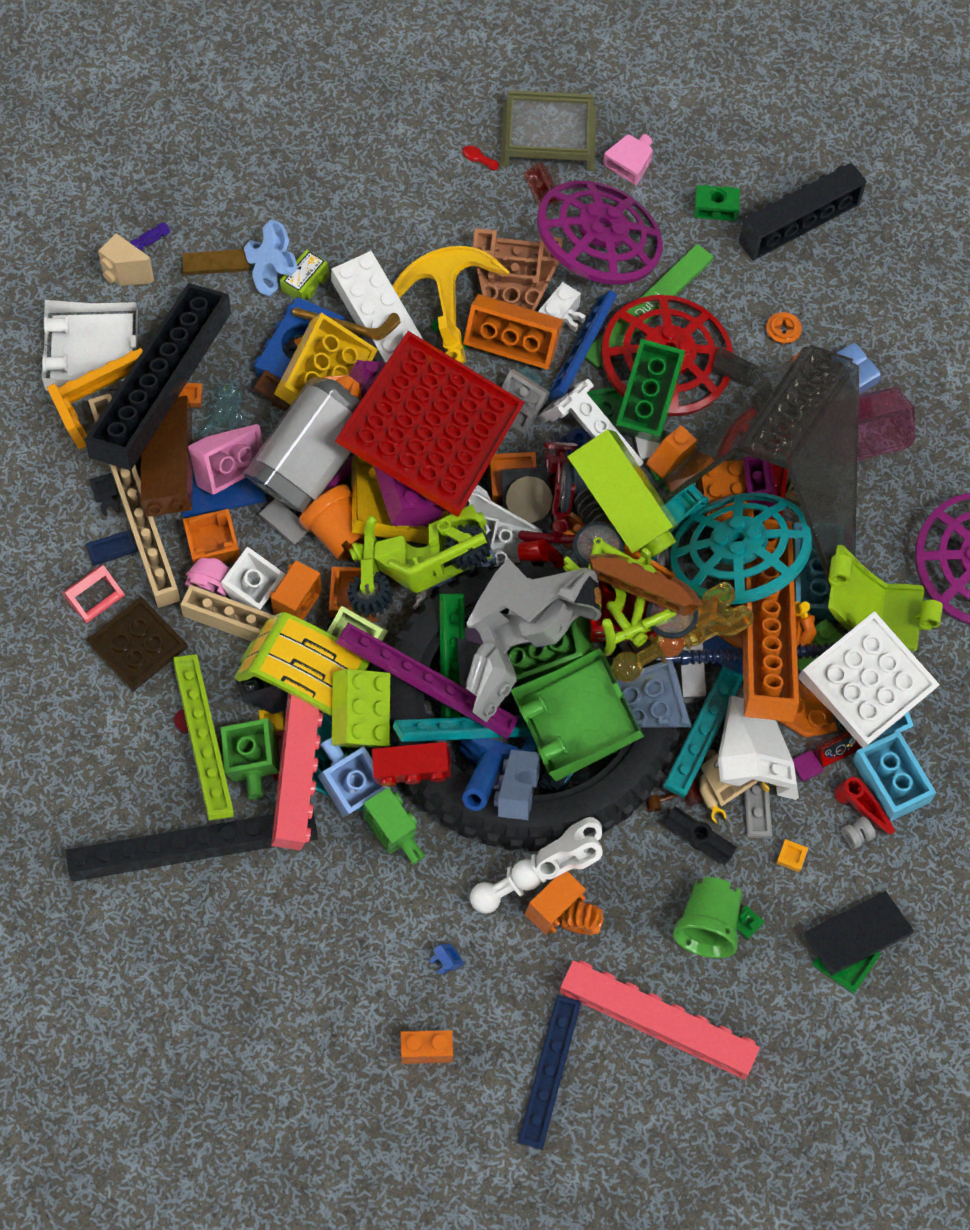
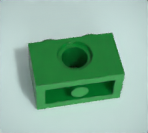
(716, 203)

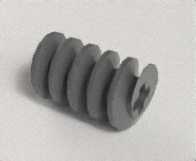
(589, 508)

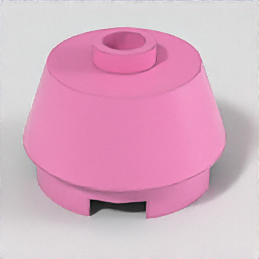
(208, 575)

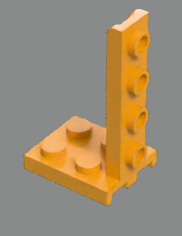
(86, 385)

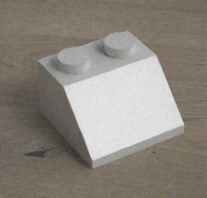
(251, 579)

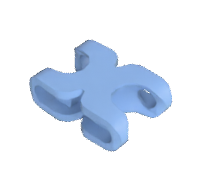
(270, 257)

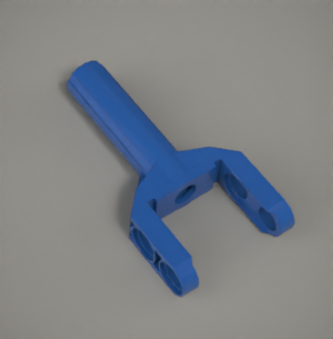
(489, 757)

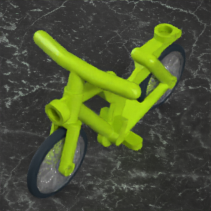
(605, 539)

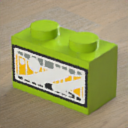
(309, 274)

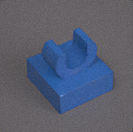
(449, 958)

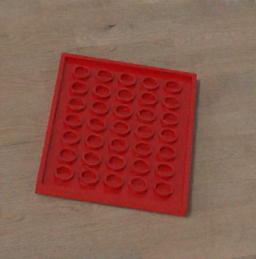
(430, 423)

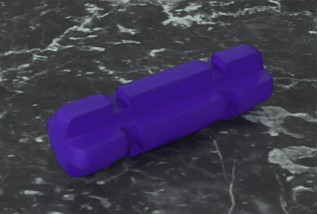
(151, 236)

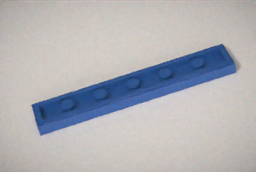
(582, 345)

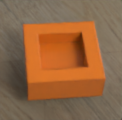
(194, 393)

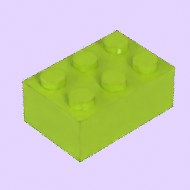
(361, 709)

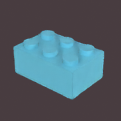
(894, 776)

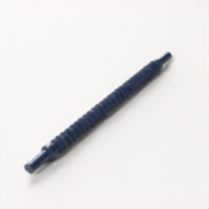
(733, 655)

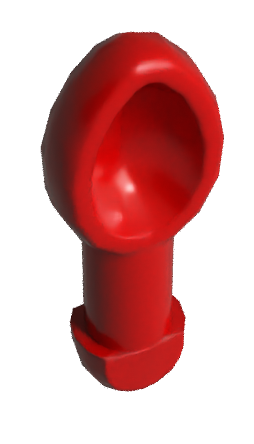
(475, 155)

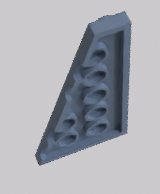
(657, 697)

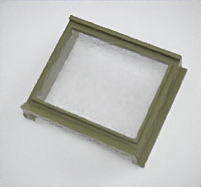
(549, 127)

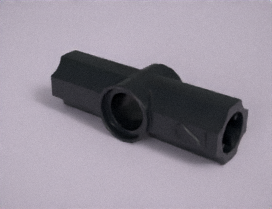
(687, 826)

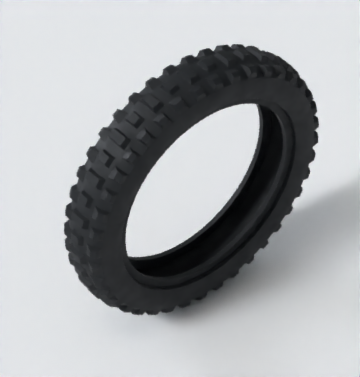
(606, 797)

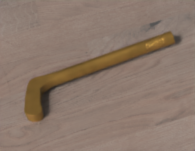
(374, 333)

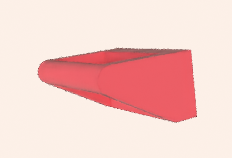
(84, 583)

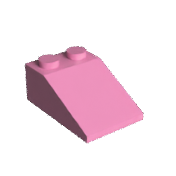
(223, 457)

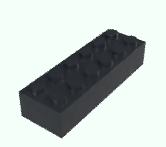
(802, 211)

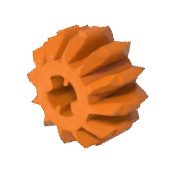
(582, 918)

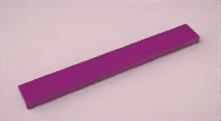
(422, 678)

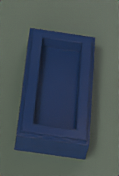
(111, 547)

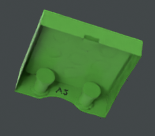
(577, 714)

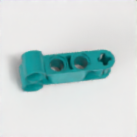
(684, 506)

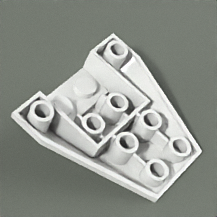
(500, 529)
(755, 751)

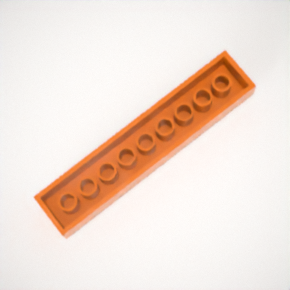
(771, 643)

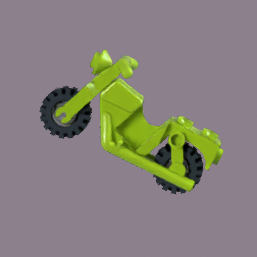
(415, 567)

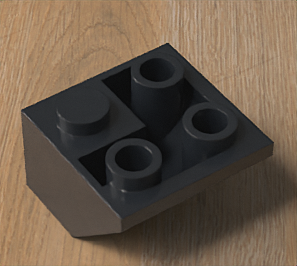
(263, 694)

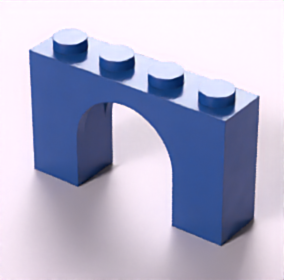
(273, 357)

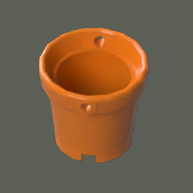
(331, 521)

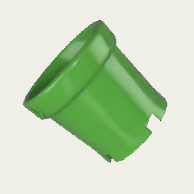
(710, 919)

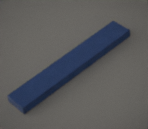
(549, 1072)

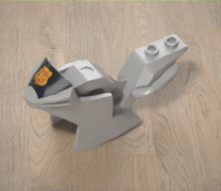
(537, 614)

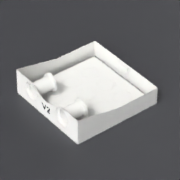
(85, 341)
(868, 679)

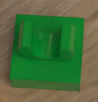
(748, 922)

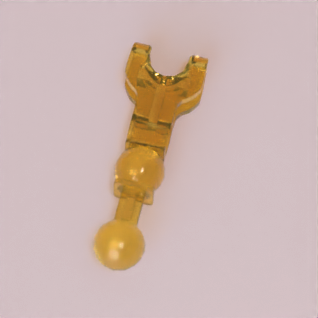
(712, 621)

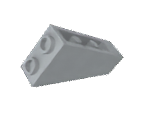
(692, 679)

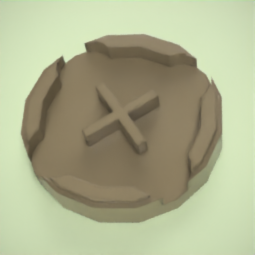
(529, 498)

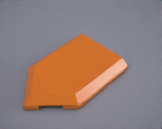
(811, 716)

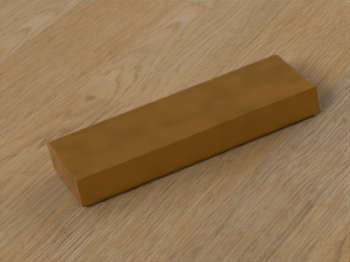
(215, 262)

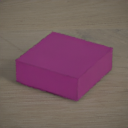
(807, 766)

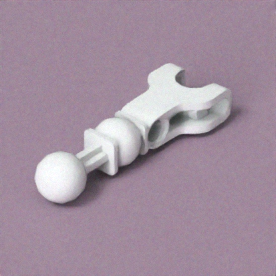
(564, 854)

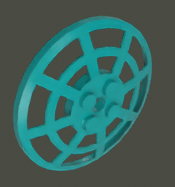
(743, 552)

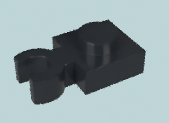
(104, 490)

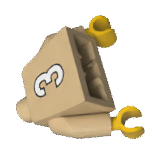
(717, 792)

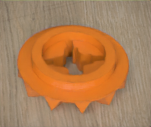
(791, 322)

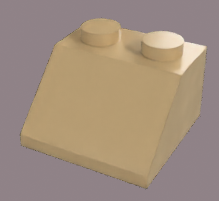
(125, 263)

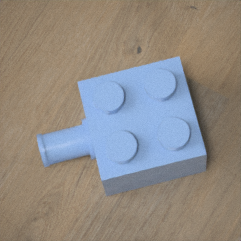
(349, 778)

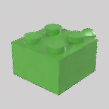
(250, 753)
(392, 824)

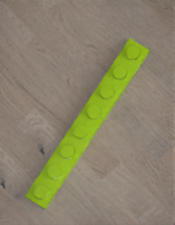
(203, 737)

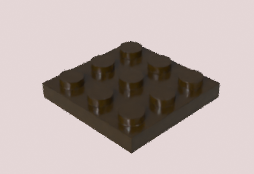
(136, 644)

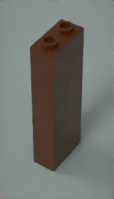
(167, 464)

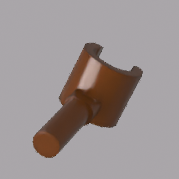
(655, 801)

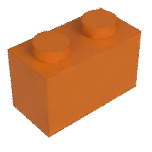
(426, 1047)

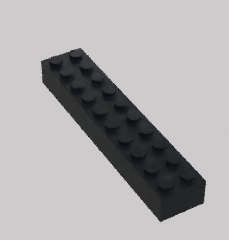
(158, 377)

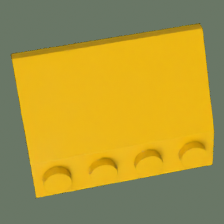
(322, 352)

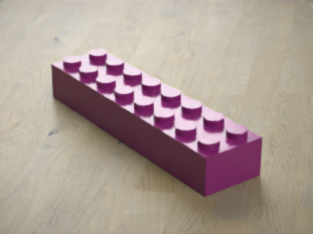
(402, 503)

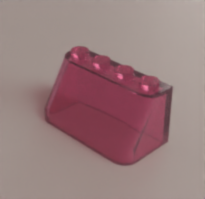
(884, 423)

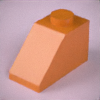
(672, 452)

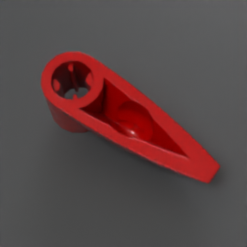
(540, 552)
(860, 797)

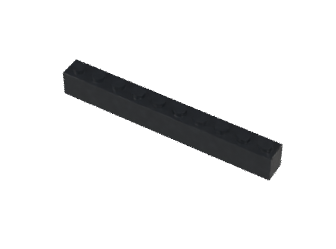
(173, 847)

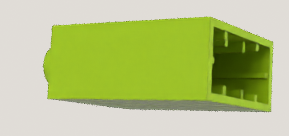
(625, 493)

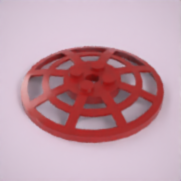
(670, 336)

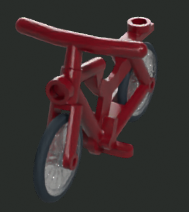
(561, 487)

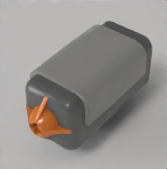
(302, 448)

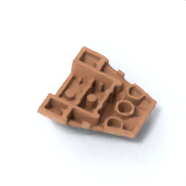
(529, 268)

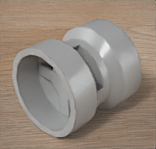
(858, 832)

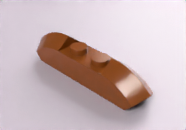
(653, 587)

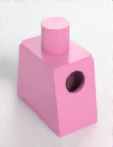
(630, 157)

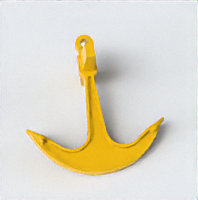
(443, 267)

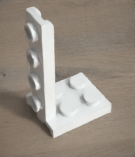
(585, 412)

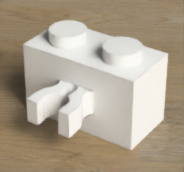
(563, 305)

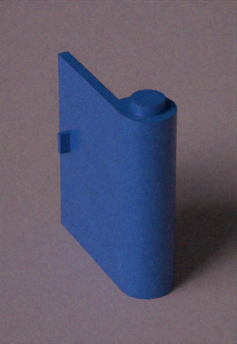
(235, 496)

